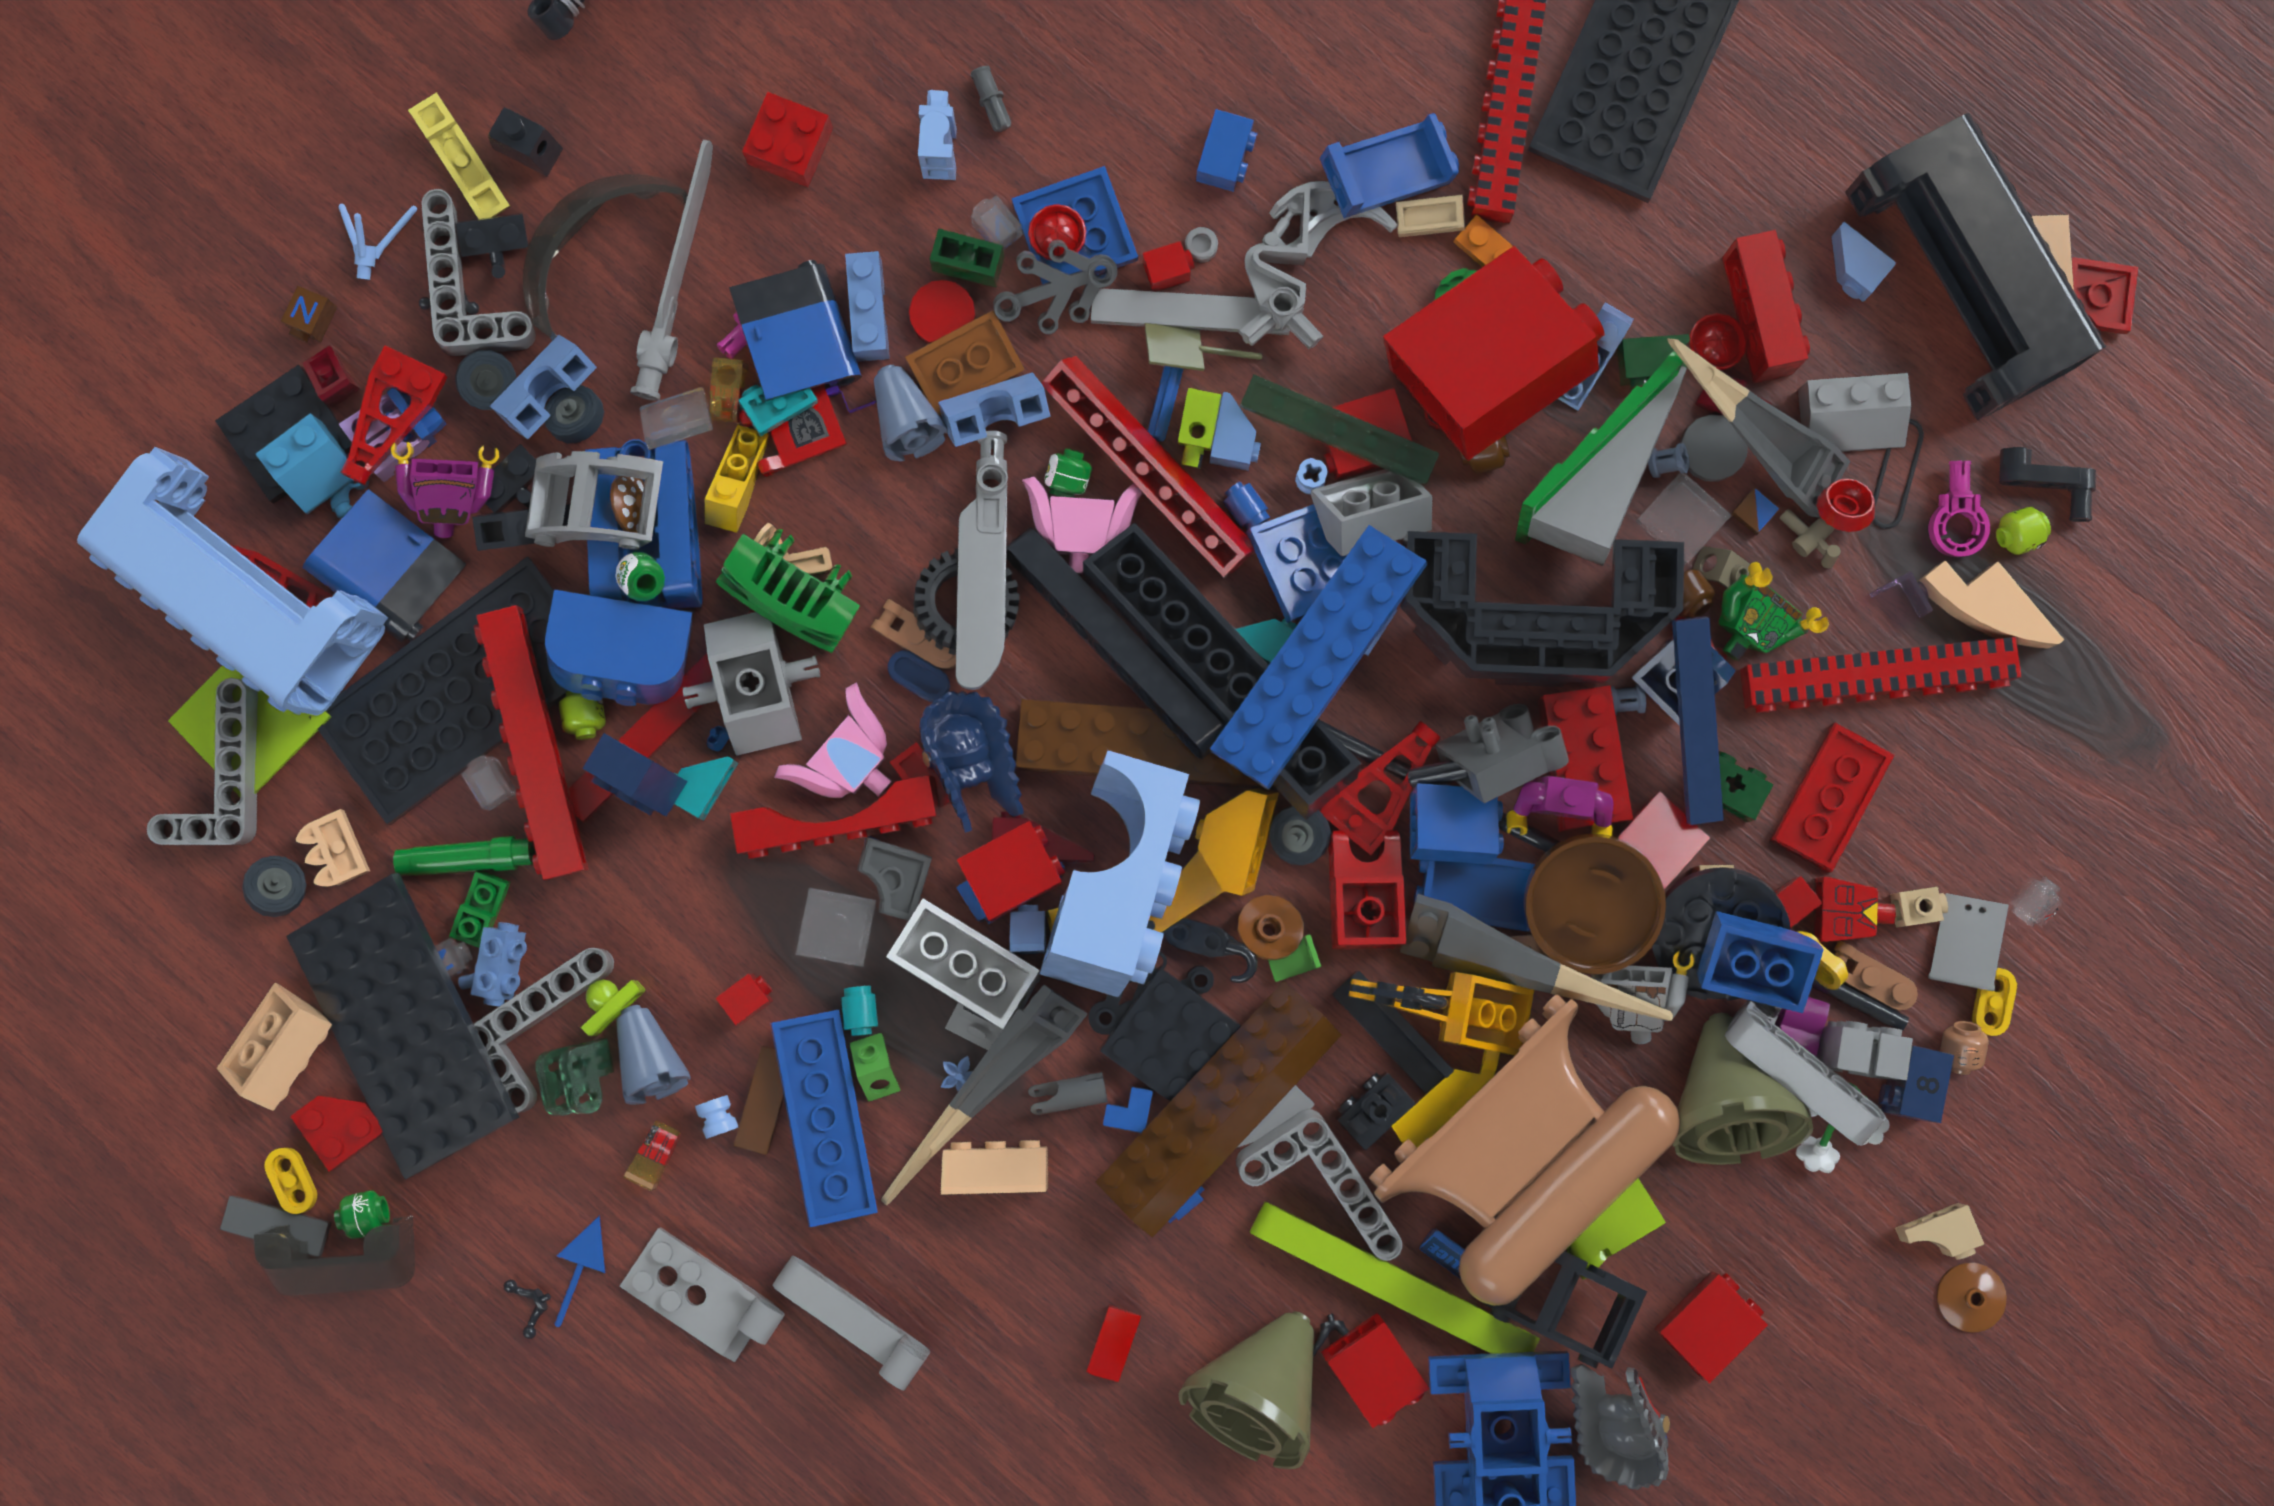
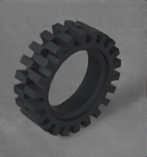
(925, 608)

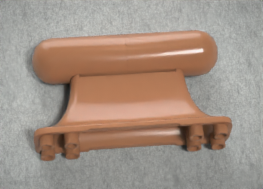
(1533, 1159)

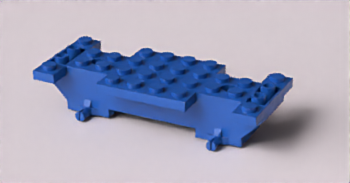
(1509, 1465)

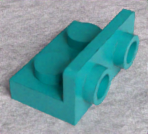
(773, 413)

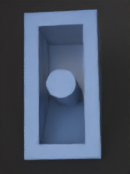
(1858, 263)
(1234, 437)
(1028, 930)

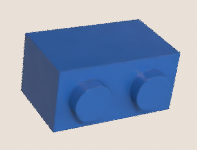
(1225, 150)

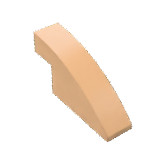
(1991, 605)

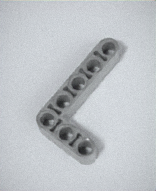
(453, 288)
(226, 778)
(527, 1016)
(1801, 1073)
(1334, 1173)
(854, 1321)

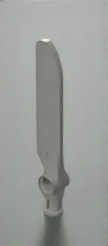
(657, 348)
(982, 570)

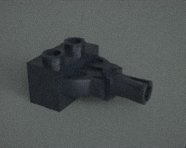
(1374, 1109)

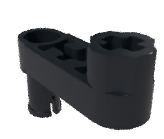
(2019, 472)

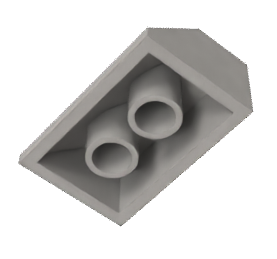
(1858, 410)
(1374, 499)

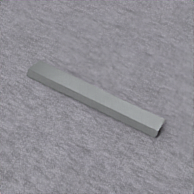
(1177, 310)

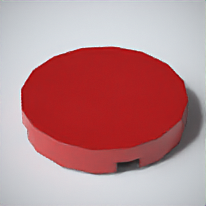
(940, 309)

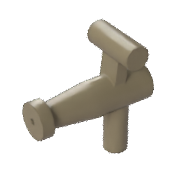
(1812, 538)

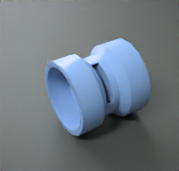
(717, 1118)

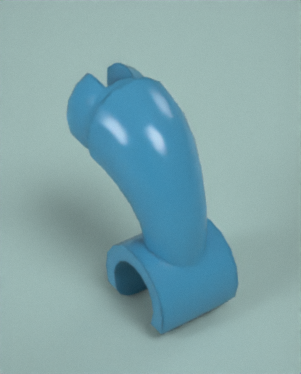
(340, 500)

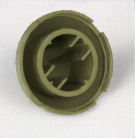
(1735, 1105)
(1259, 1393)

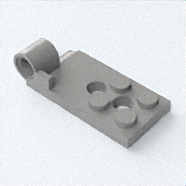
(731, 1308)

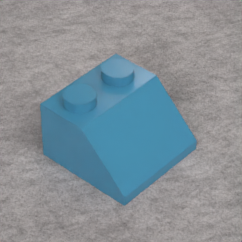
(306, 463)

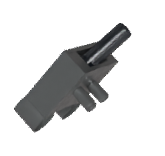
(1495, 754)

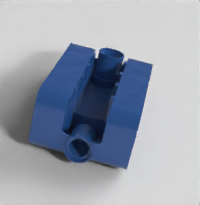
(673, 537)

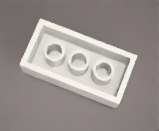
(963, 964)

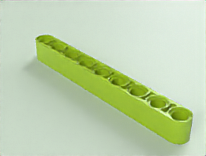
(1389, 1282)

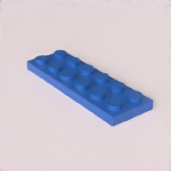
(823, 1118)

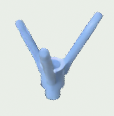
(365, 254)

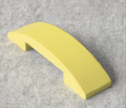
(459, 157)

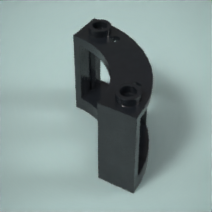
(1615, 1327)

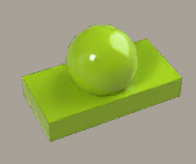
(608, 1003)

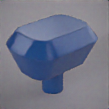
(717, 738)

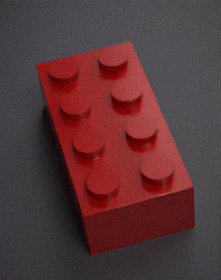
(1766, 305)
(1592, 746)

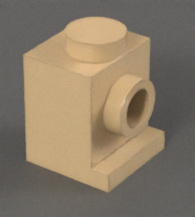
(1908, 908)

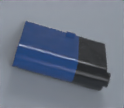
(795, 331)
(385, 562)

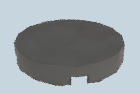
(1714, 448)

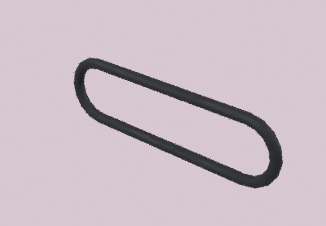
(1909, 480)

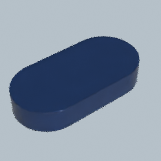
(918, 675)

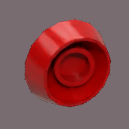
(1056, 223)
(1718, 340)
(1856, 511)

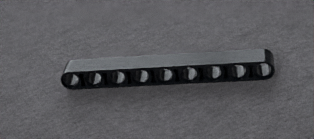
(1115, 642)

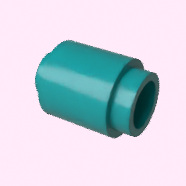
(859, 1010)

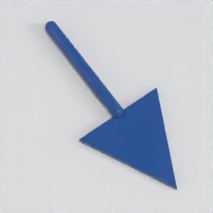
(585, 1251)

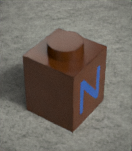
(308, 315)

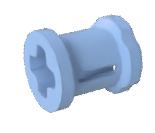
(1314, 466)

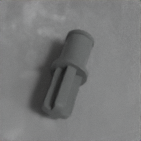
(991, 98)

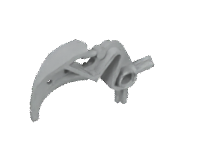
(1275, 286)

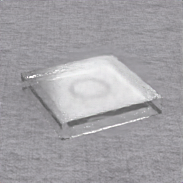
(675, 418)
(1684, 515)
(836, 927)

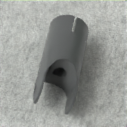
(1069, 1093)

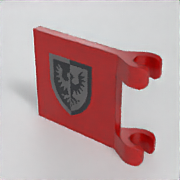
(803, 436)

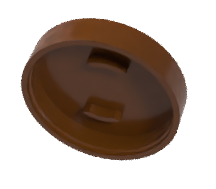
(1594, 903)

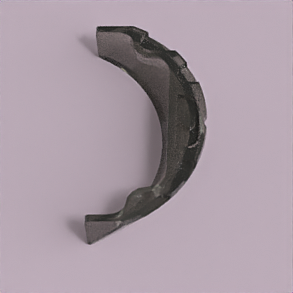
(566, 221)

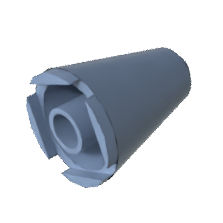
(905, 416)
(647, 1058)

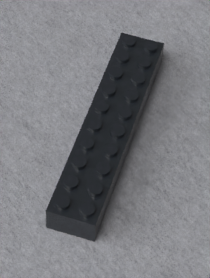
(1208, 656)

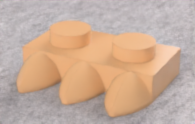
(335, 847)

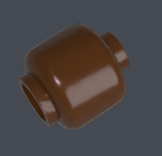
(1490, 458)
(1696, 594)

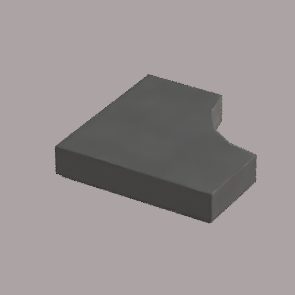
(896, 874)

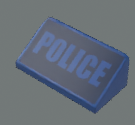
(1442, 1250)

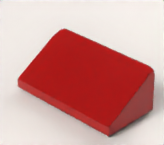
(1113, 1343)

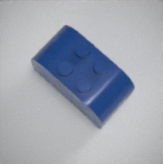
(616, 648)

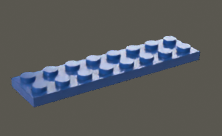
(1318, 656)

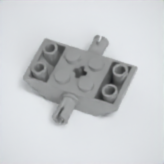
(757, 717)

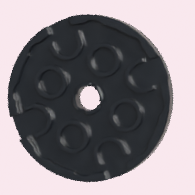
(1691, 911)

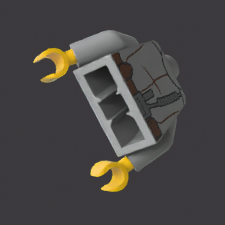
(1651, 985)

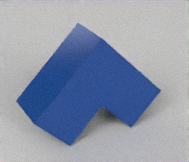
(1131, 1117)

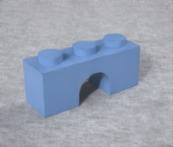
(867, 306)
(555, 368)
(1015, 400)

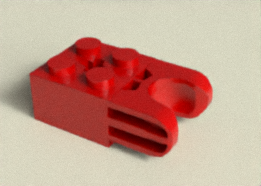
(1370, 884)

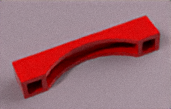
(904, 802)

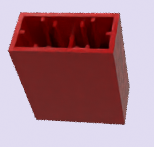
(1494, 350)

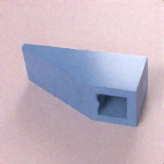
(1615, 327)

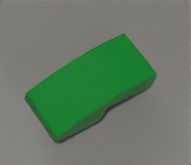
(480, 907)

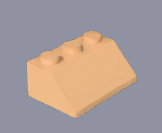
(273, 1047)
(994, 1168)

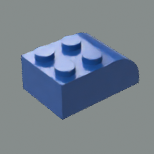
(1759, 962)

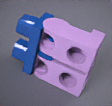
(393, 406)

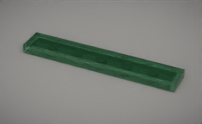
(1339, 430)

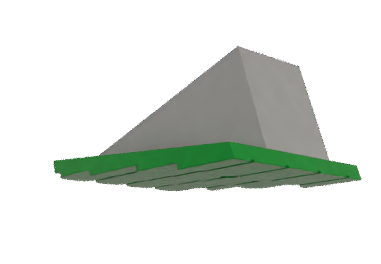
(1589, 494)

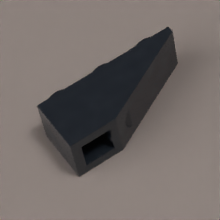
(504, 529)

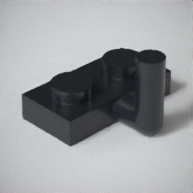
(492, 236)
(512, 479)

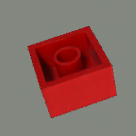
(787, 139)

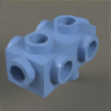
(497, 964)

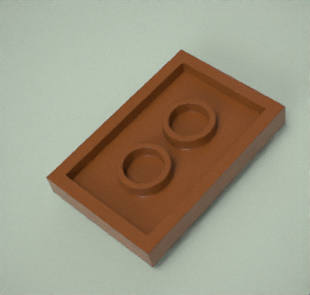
(965, 360)

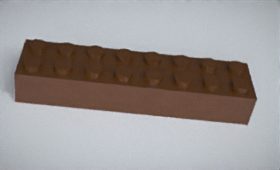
(1077, 737)
(1218, 1109)

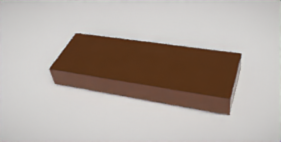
(762, 1105)

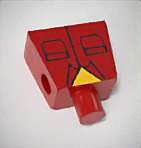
(1848, 910)

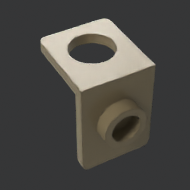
(1728, 565)

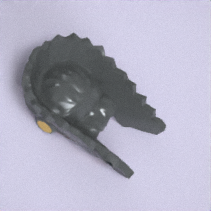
(1620, 1432)

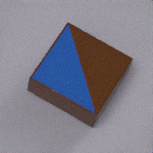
(1755, 511)

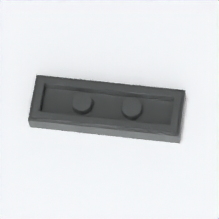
(251, 1217)

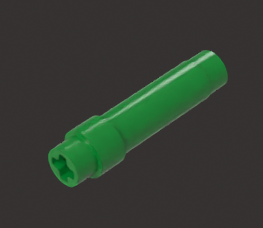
(496, 854)

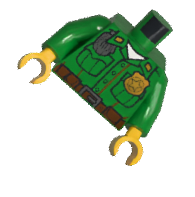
(1761, 617)

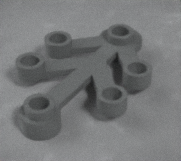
(1060, 286)

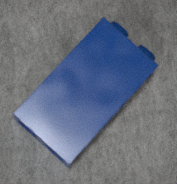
(1390, 166)
(1483, 890)

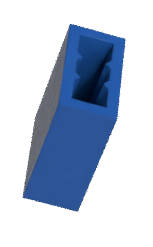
(1453, 825)

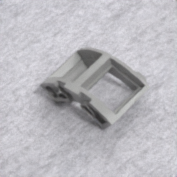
(551, 491)

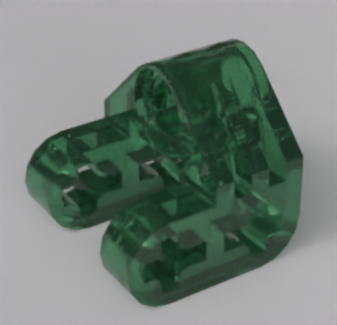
(577, 1075)

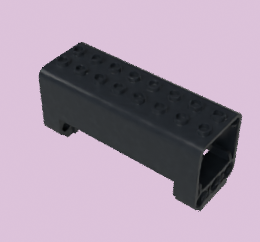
(1985, 258)

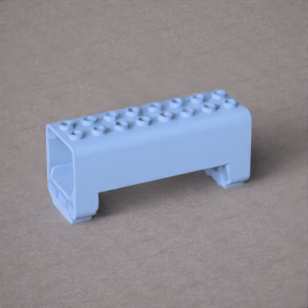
(219, 595)

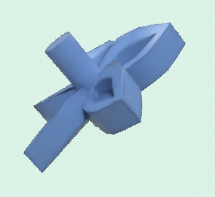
(957, 1075)

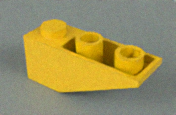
(735, 479)

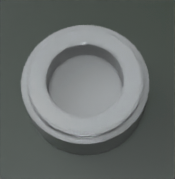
(1202, 244)

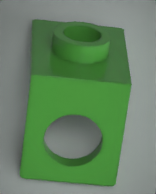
(1298, 962)
(873, 1064)

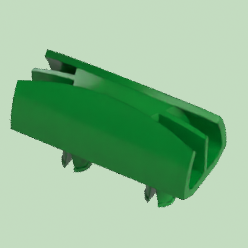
(788, 594)

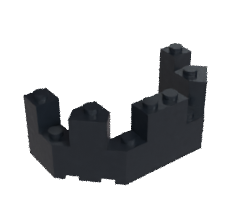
(1540, 641)

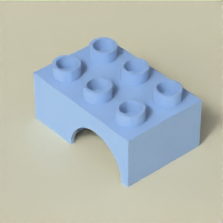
(1103, 917)

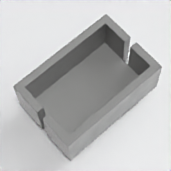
(1865, 1050)

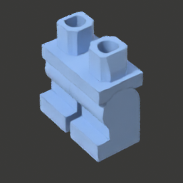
(936, 136)

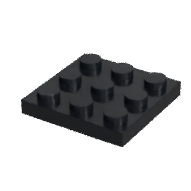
(269, 415)
(1168, 1034)

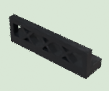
(1395, 1037)

